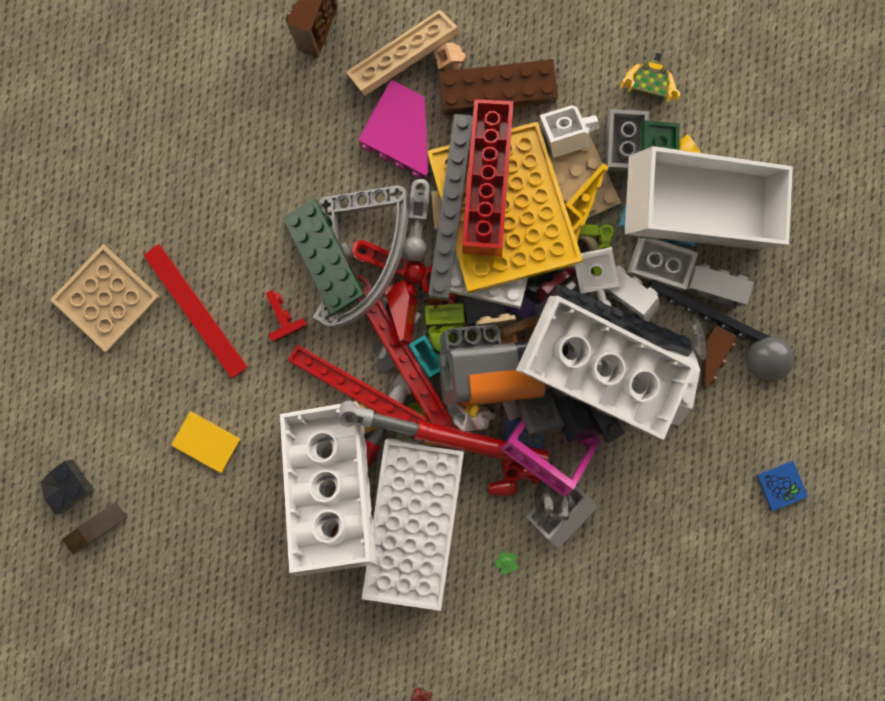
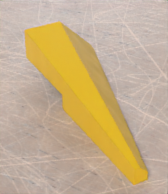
(582, 200)

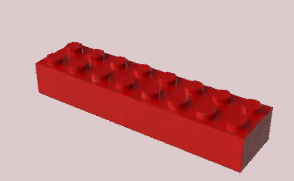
(487, 178)

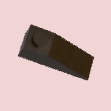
(94, 528)

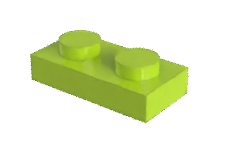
(444, 314)

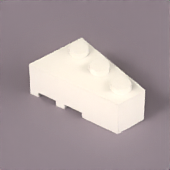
(634, 295)

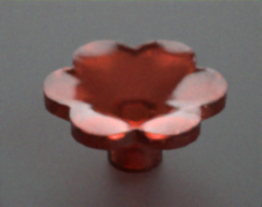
(421, 696)

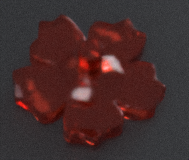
(435, 302)

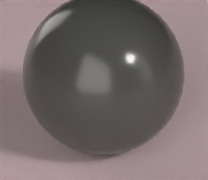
(770, 358)

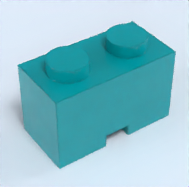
(425, 356)

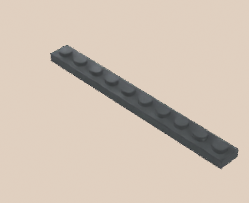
(451, 207)

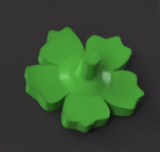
(506, 562)

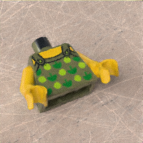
(651, 80)

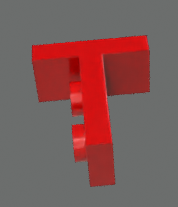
(283, 317)

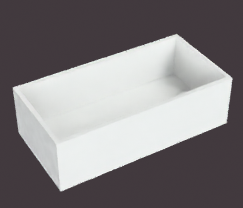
(708, 199)
(413, 524)

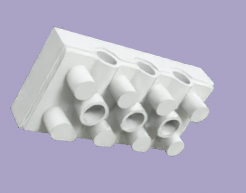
(658, 374)
(307, 481)

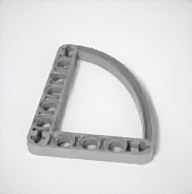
(396, 248)

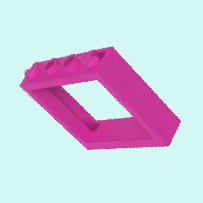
(542, 468)

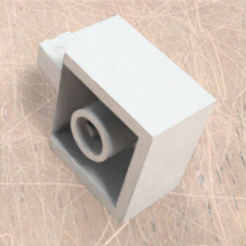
(567, 130)

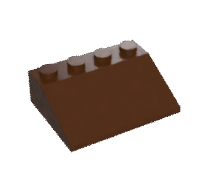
(310, 24)

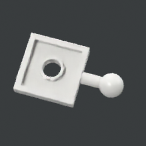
(606, 279)

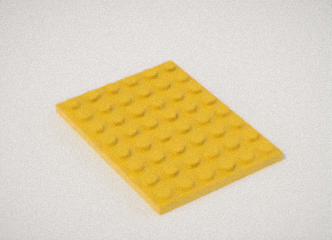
(536, 219)

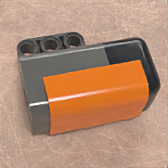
(483, 369)

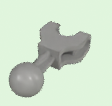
(415, 247)

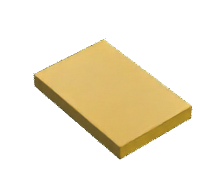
(205, 442)

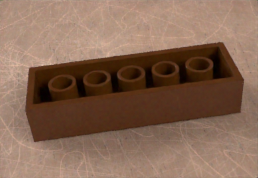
(517, 82)

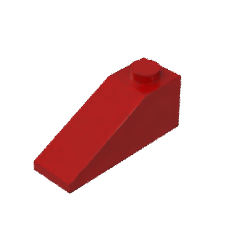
(403, 308)

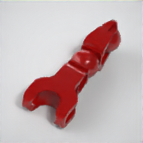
(413, 271)

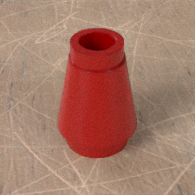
(503, 488)

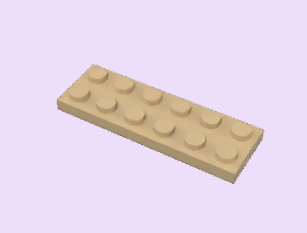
(402, 52)

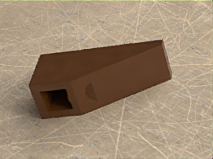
(717, 346)

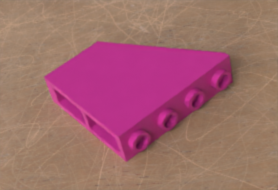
(399, 130)

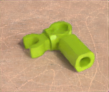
(605, 233)

